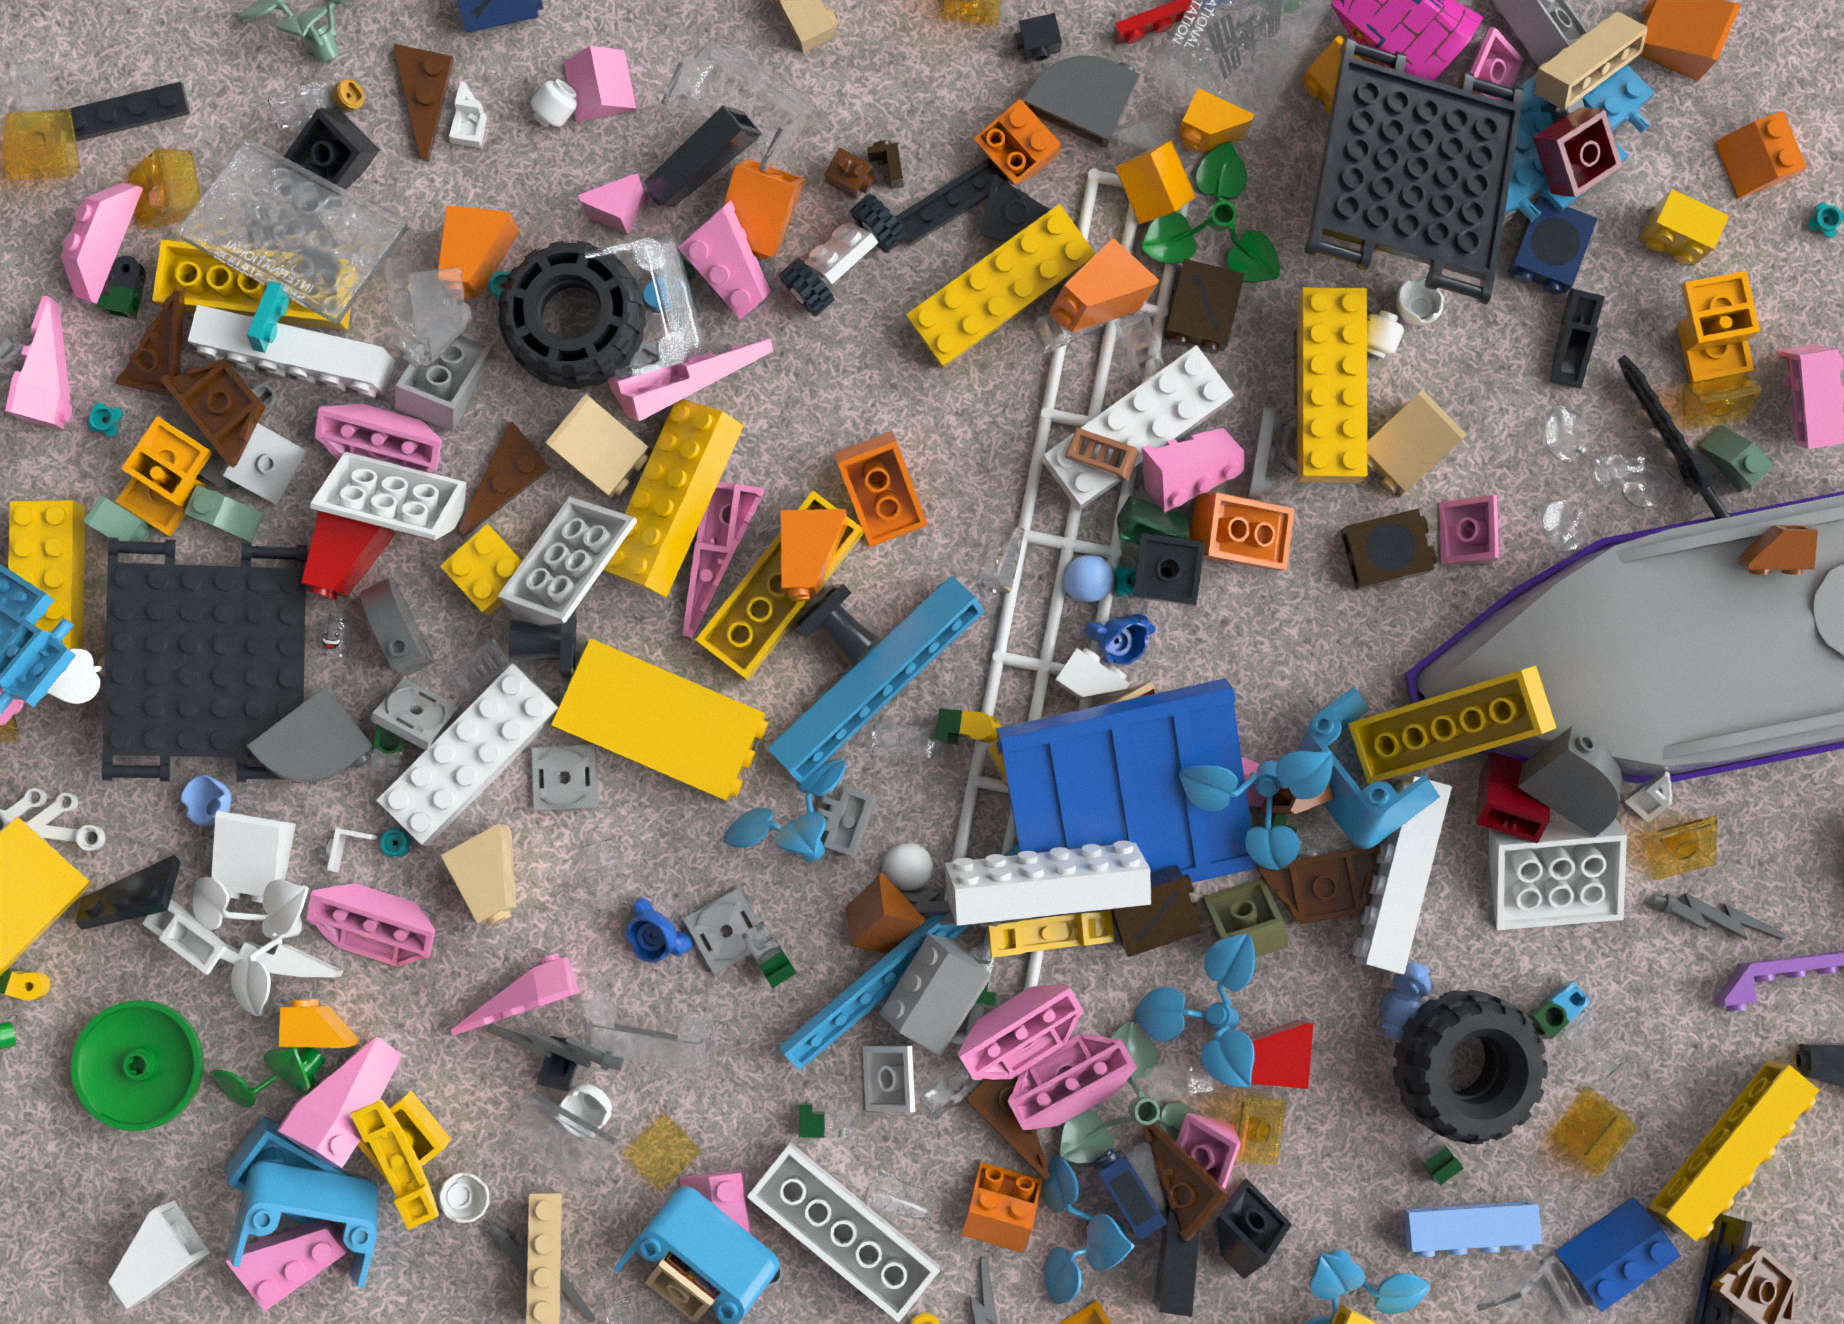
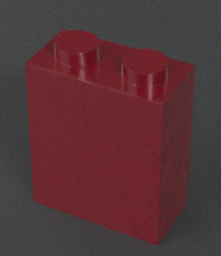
(1506, 806)

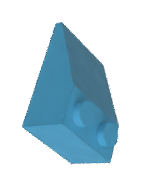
(268, 1144)

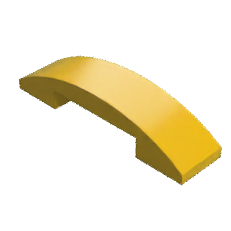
(1050, 933)
(398, 1162)

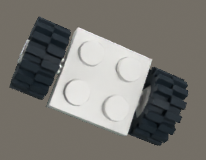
(841, 252)

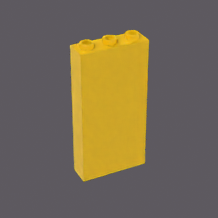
(660, 720)
(34, 889)

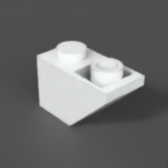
(1088, 678)

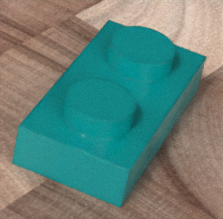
(264, 324)

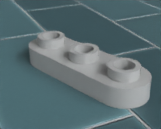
(1263, 453)

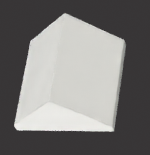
(889, 1078)

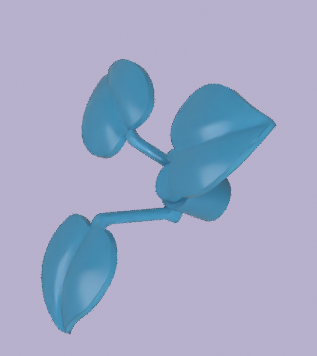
(1301, 771)
(799, 836)
(1232, 1052)
(1105, 1236)
(1339, 1275)

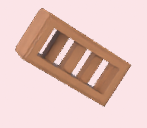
(1127, 465)

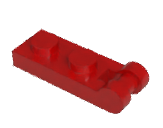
(1156, 19)

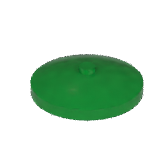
(137, 1065)

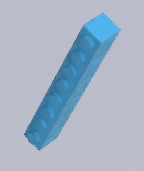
(876, 679)

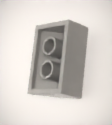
(1541, 26)
(935, 993)

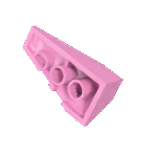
(726, 1192)

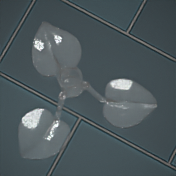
(1643, 479)

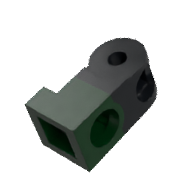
(125, 288)

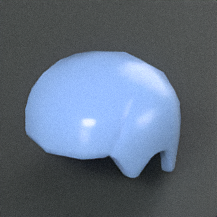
(1088, 578)
(204, 797)

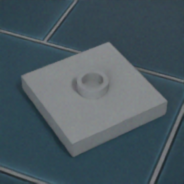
(266, 464)

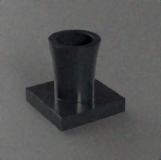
(1177, 555)
(836, 625)
(544, 642)

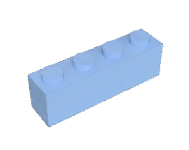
(1472, 1226)

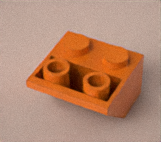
(1018, 143)
(1002, 1207)

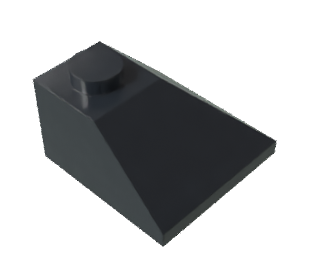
(1249, 1229)

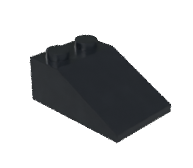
(333, 147)

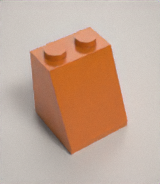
(1687, 33)
(763, 204)
(476, 243)
(1103, 289)
(808, 548)

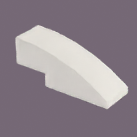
(186, 936)

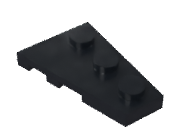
(1008, 211)
(131, 897)

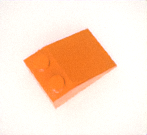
(880, 488)
(1242, 530)

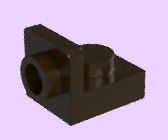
(892, 167)

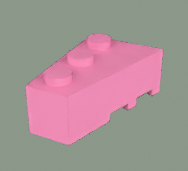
(726, 261)
(1816, 394)
(1190, 467)
(288, 1260)

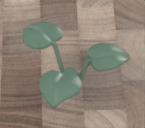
(301, 25)
(1085, 1134)

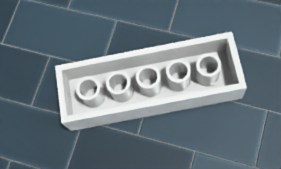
(294, 352)
(1149, 415)
(469, 755)
(1047, 883)
(1400, 886)
(844, 1232)

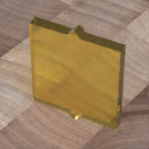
(663, 1152)

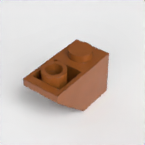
(1782, 548)

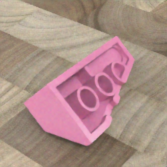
(42, 389)
(537, 987)
(323, 1118)

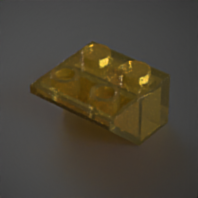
(167, 185)

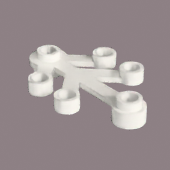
(40, 821)

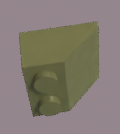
(1248, 911)

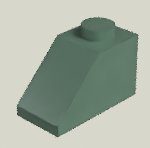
(1735, 457)
(223, 513)
(116, 521)

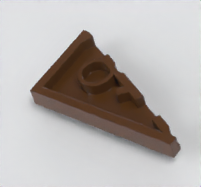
(425, 85)
(158, 349)
(508, 474)
(992, 1104)
(1189, 1186)

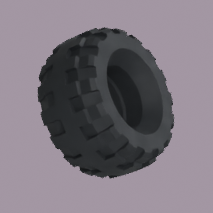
(578, 360)
(1509, 1075)

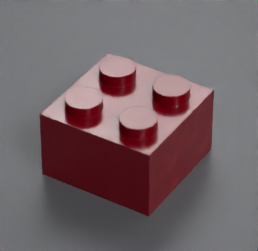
(1577, 151)

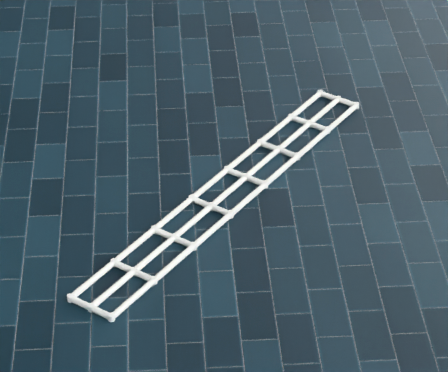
(1067, 544)

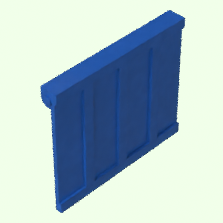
(1117, 778)

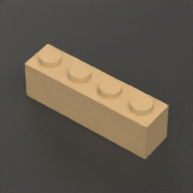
(809, 22)
(1590, 60)
(544, 1258)

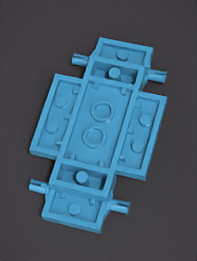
(1619, 96)
(28, 655)

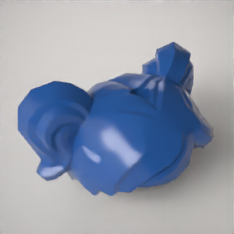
(1129, 635)
(666, 941)

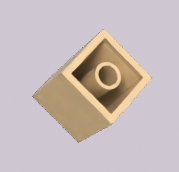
(1411, 443)
(599, 448)
(485, 874)

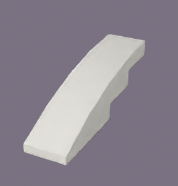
(284, 961)

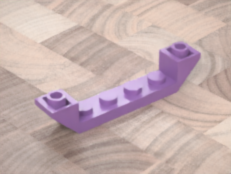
(1741, 987)

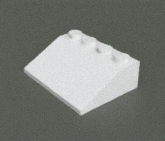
(392, 496)
(565, 562)
(1560, 878)

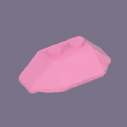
(97, 238)
(378, 435)
(372, 923)
(1020, 1032)
(1070, 1081)

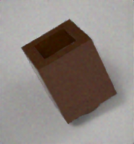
(849, 174)

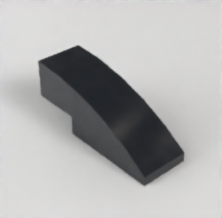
(1576, 337)

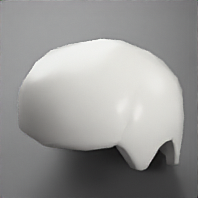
(1417, 303)
(907, 866)
(588, 1104)
(463, 1197)

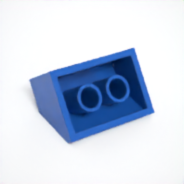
(1617, 1254)

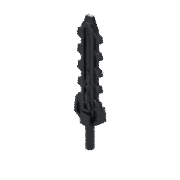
(1691, 466)

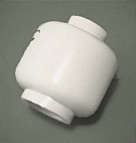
(554, 103)
(1383, 334)

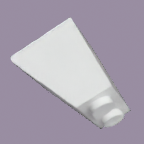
(250, 853)
(157, 1255)

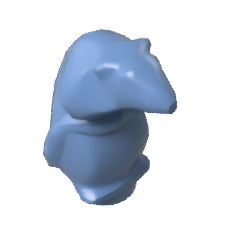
(1405, 1000)

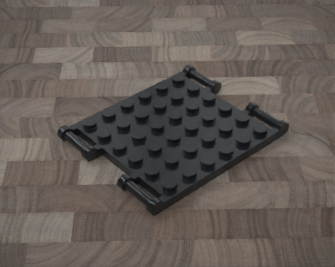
(1416, 169)
(199, 656)

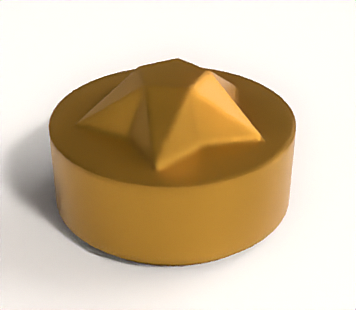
(348, 95)

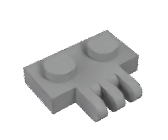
(847, 820)

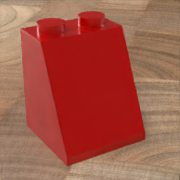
(342, 554)
(1283, 1055)

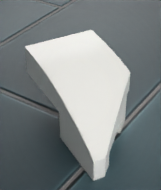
(469, 119)
(1651, 797)

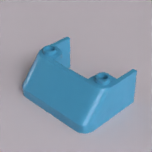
(1377, 810)
(312, 1193)
(712, 1248)

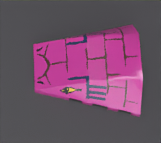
(1423, 29)

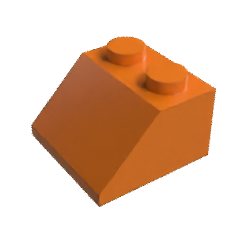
(1760, 155)

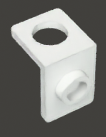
(336, 846)

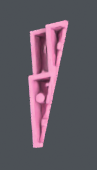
(658, 389)
(716, 543)

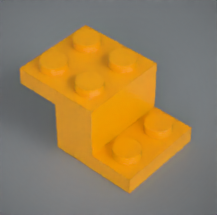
(1718, 326)
(163, 476)

